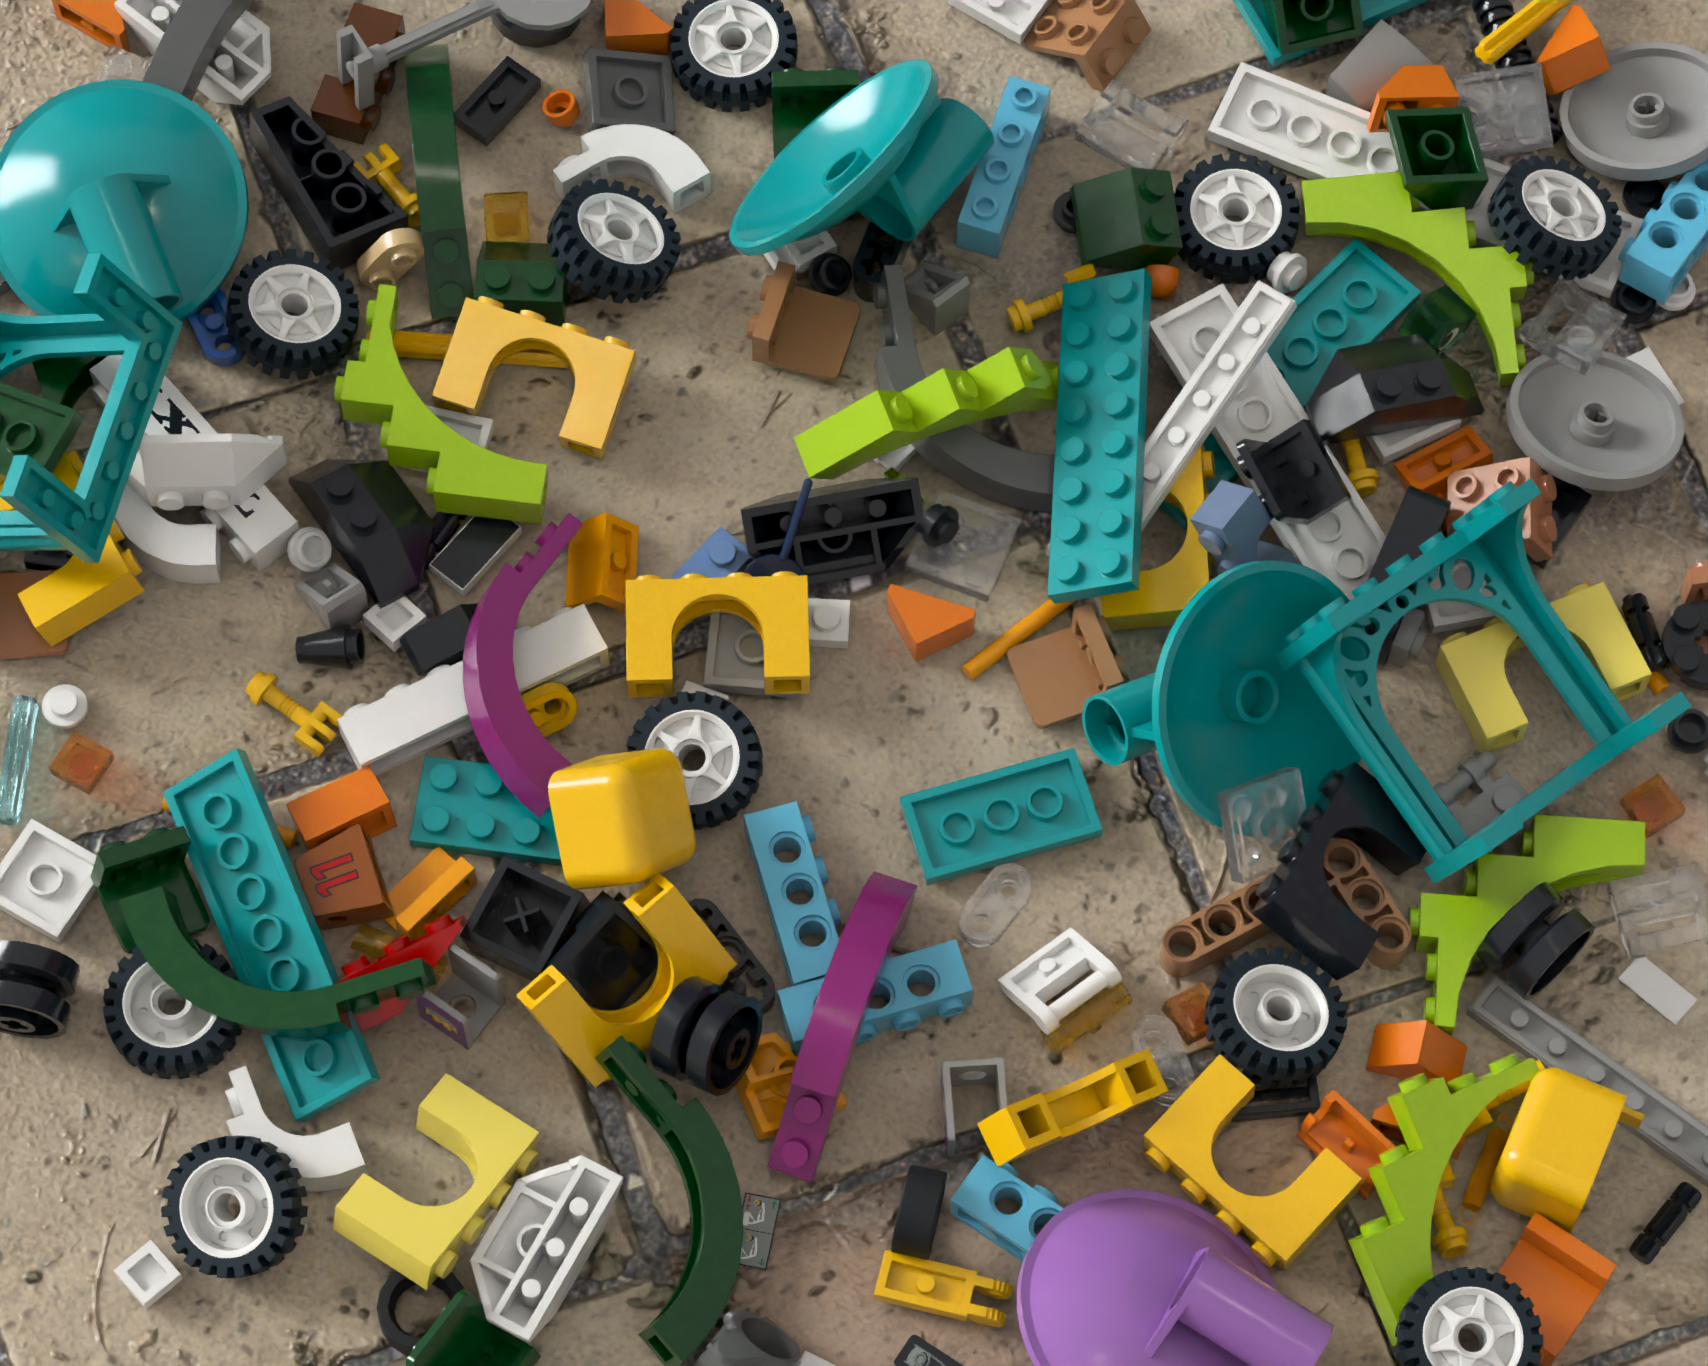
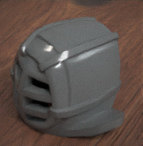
(750, 1342)

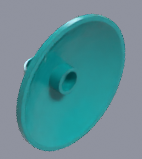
(874, 151)
(123, 177)
(1221, 698)

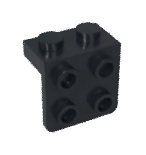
(1293, 474)

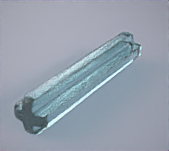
(17, 758)

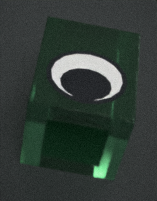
(1439, 318)

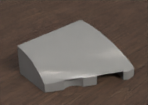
(1372, 66)

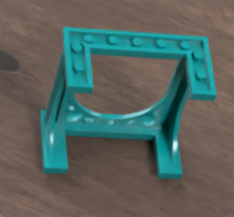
(124, 324)
(1494, 550)

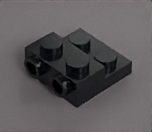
(608, 956)

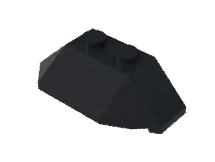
(1389, 390)
(370, 522)
(843, 528)

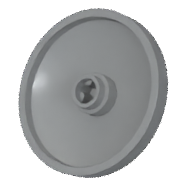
(1641, 115)
(1596, 429)

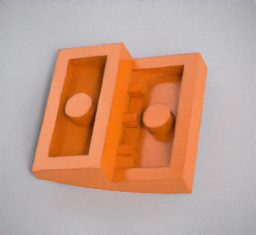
(1432, 465)

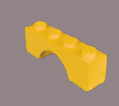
(1072, 1108)

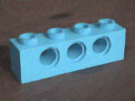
(1004, 167)
(1669, 238)
(767, 835)
(937, 966)
(988, 1184)

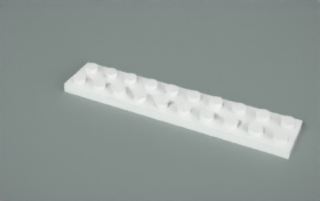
(1330, 139)

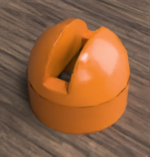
(565, 104)
(1164, 280)

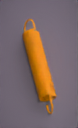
(1484, 1169)

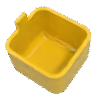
(621, 818)
(1558, 1145)

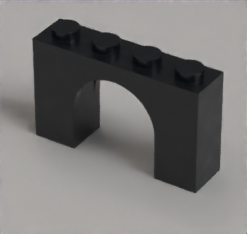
(1297, 896)

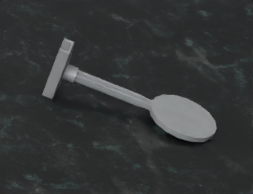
(361, 63)

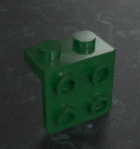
(802, 97)
(142, 865)
(467, 1339)

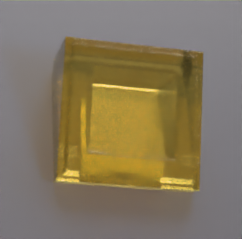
(506, 216)

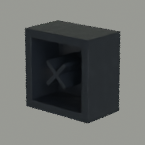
(522, 919)

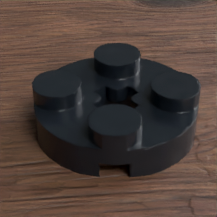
(1678, 641)

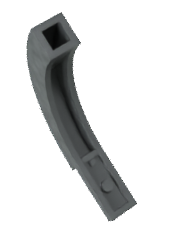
(192, 42)
(961, 454)

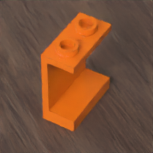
(1558, 1277)

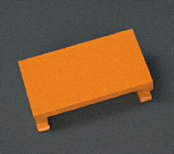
(340, 806)
(1345, 1135)

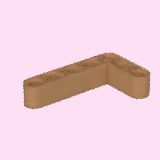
(1246, 928)

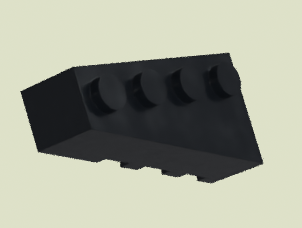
(320, 184)

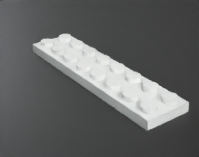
(1337, 544)

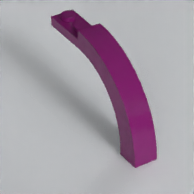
(489, 681)
(837, 1021)

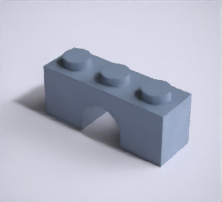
(1231, 527)

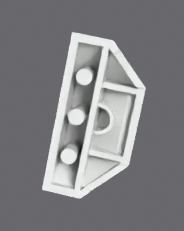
(238, 64)
(204, 468)
(542, 1243)

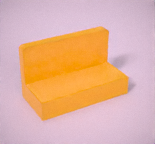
(600, 562)
(429, 892)

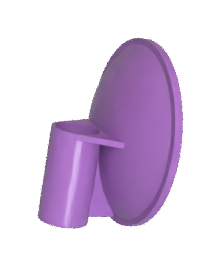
(1155, 1285)

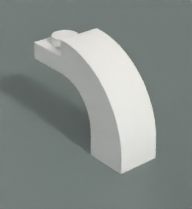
(638, 154)
(169, 548)
(323, 1159)

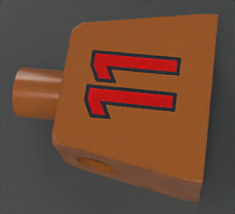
(344, 881)

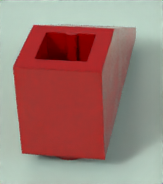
(428, 946)

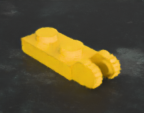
(938, 1289)

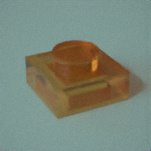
(81, 762)
(1653, 804)
(1188, 1011)

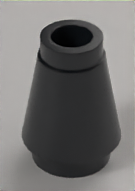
(332, 647)

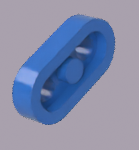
(212, 332)

